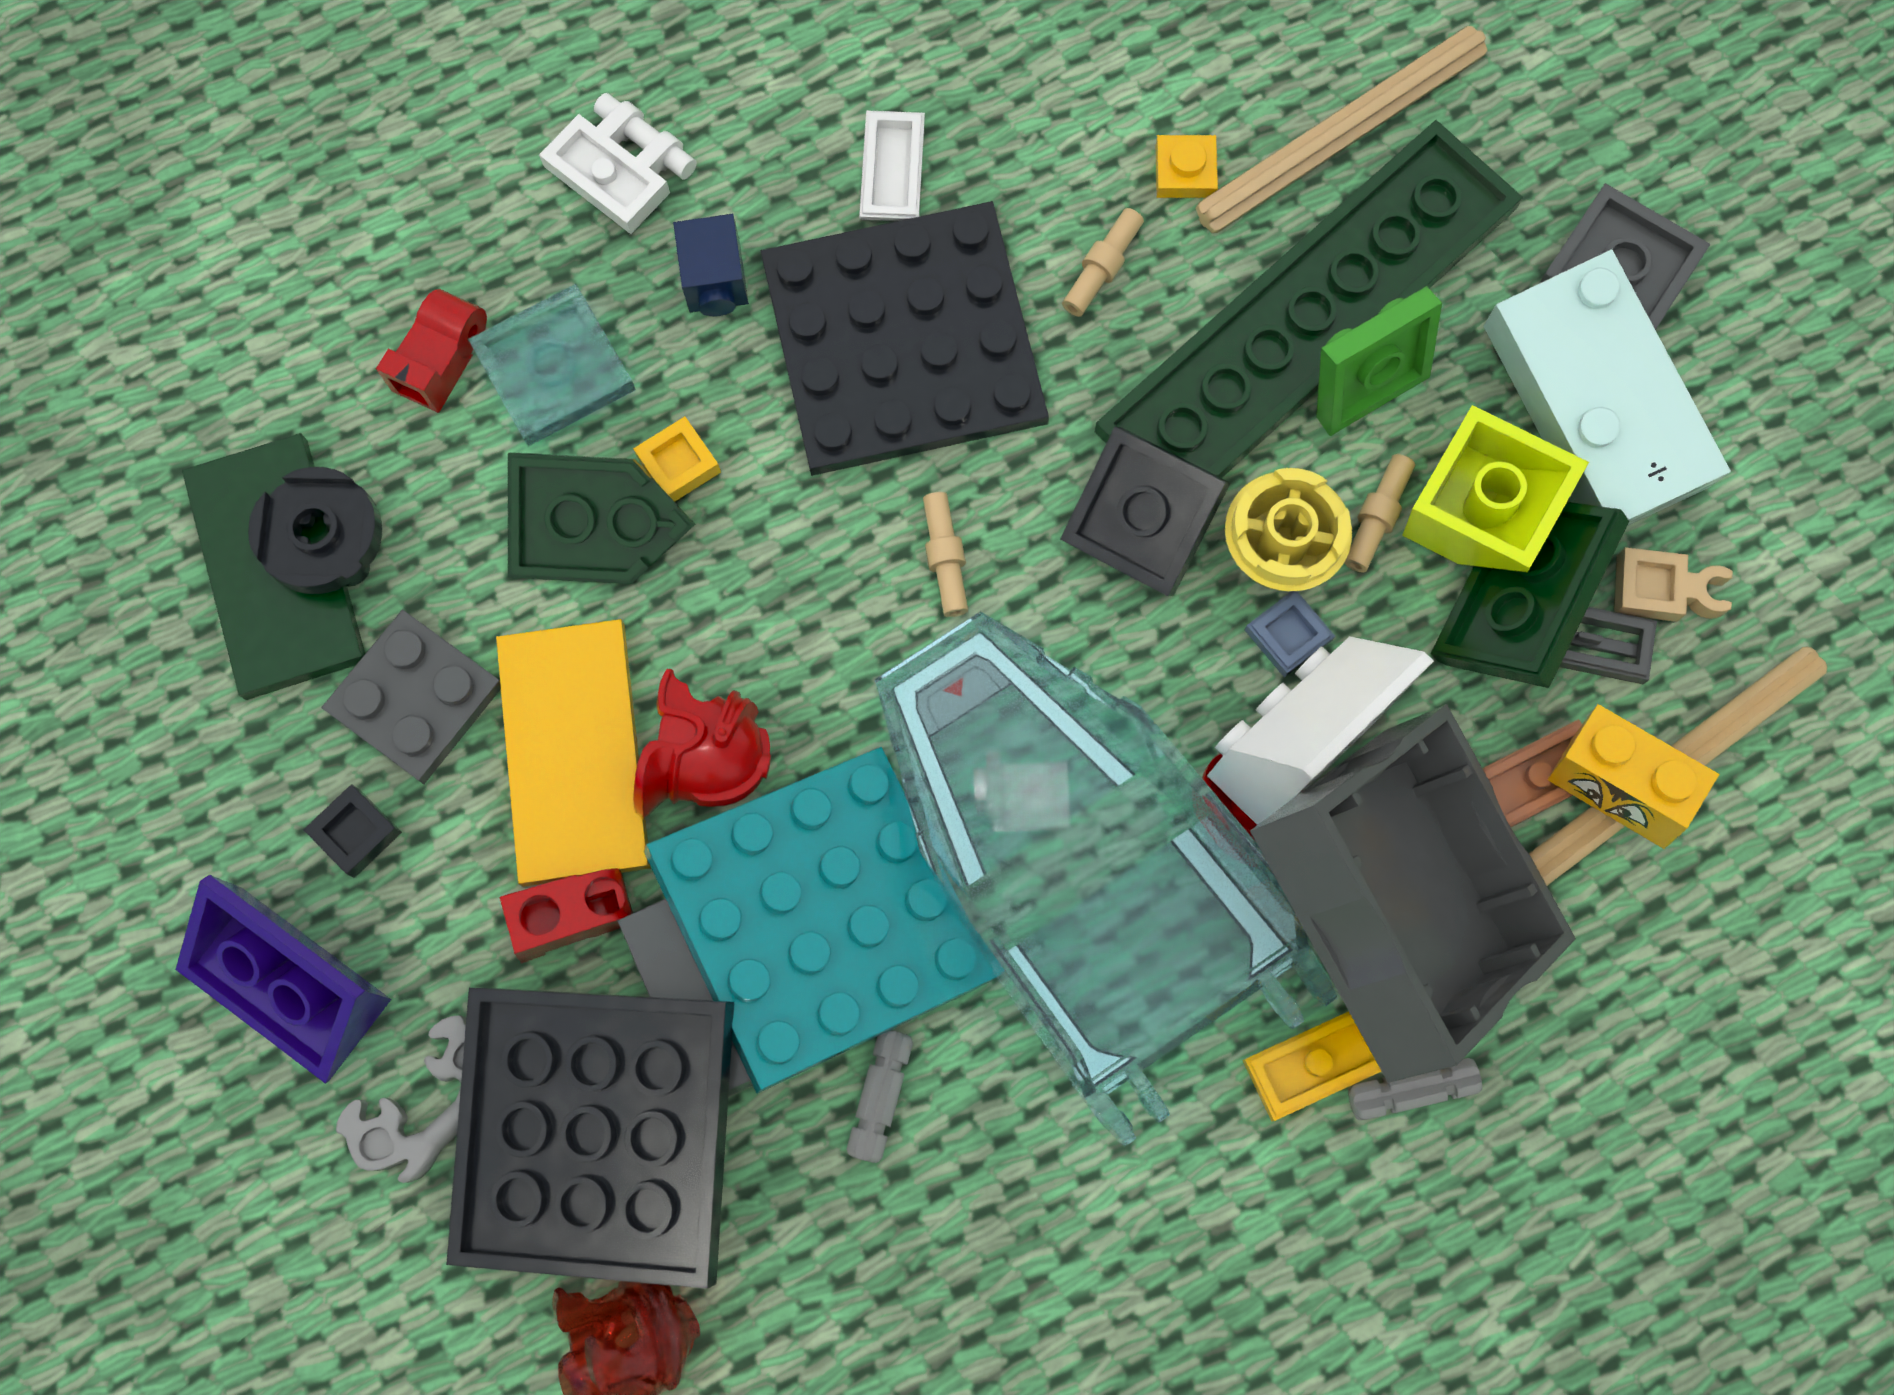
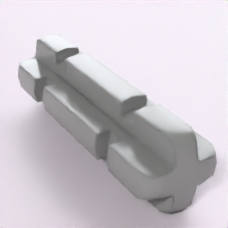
(879, 1096)
(1373, 1099)

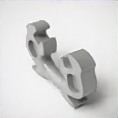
(381, 1140)

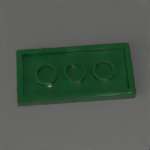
(268, 629)

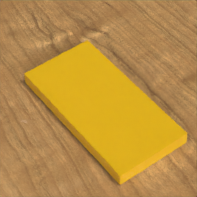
(571, 751)

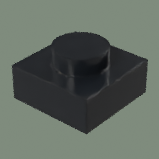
(352, 831)

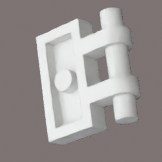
(609, 175)

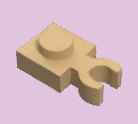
(1661, 587)

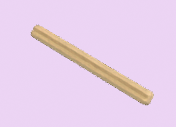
(1341, 129)
(1701, 744)

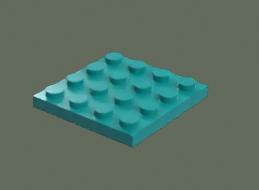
(816, 917)

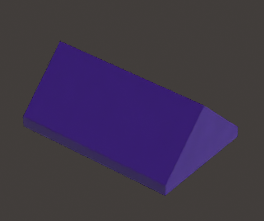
(276, 978)

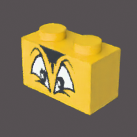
(1633, 777)

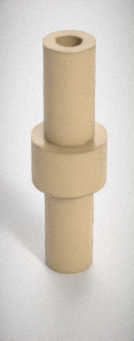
(1103, 262)
(1379, 513)
(945, 554)

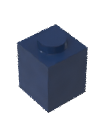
(711, 264)

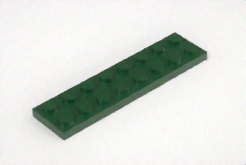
(1265, 346)

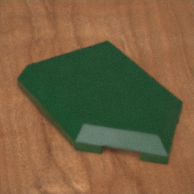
(587, 518)

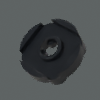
(341, 556)

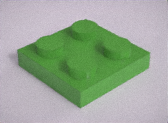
(1377, 360)

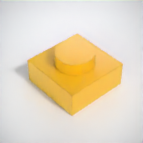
(1186, 166)
(677, 459)

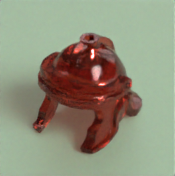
(624, 1340)

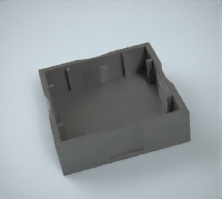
(1415, 893)

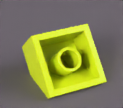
(1493, 495)

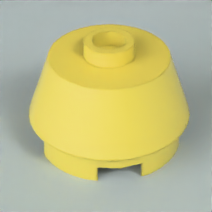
(1288, 530)

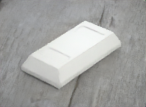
(892, 165)

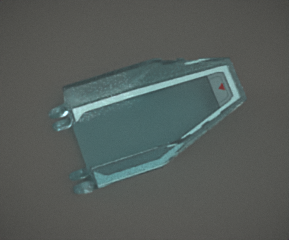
(1103, 930)

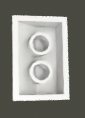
(1313, 723)

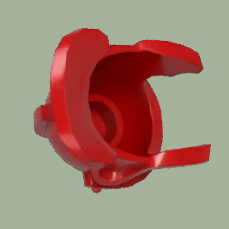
(702, 750)

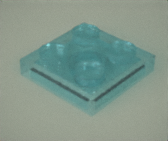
(552, 364)

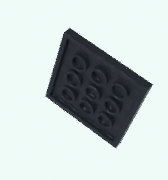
(903, 338)
(592, 1136)

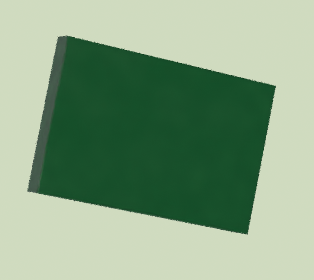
(1525, 621)

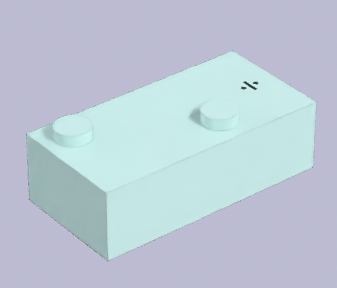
(1605, 389)

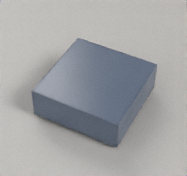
(1289, 632)

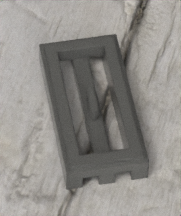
(1607, 667)

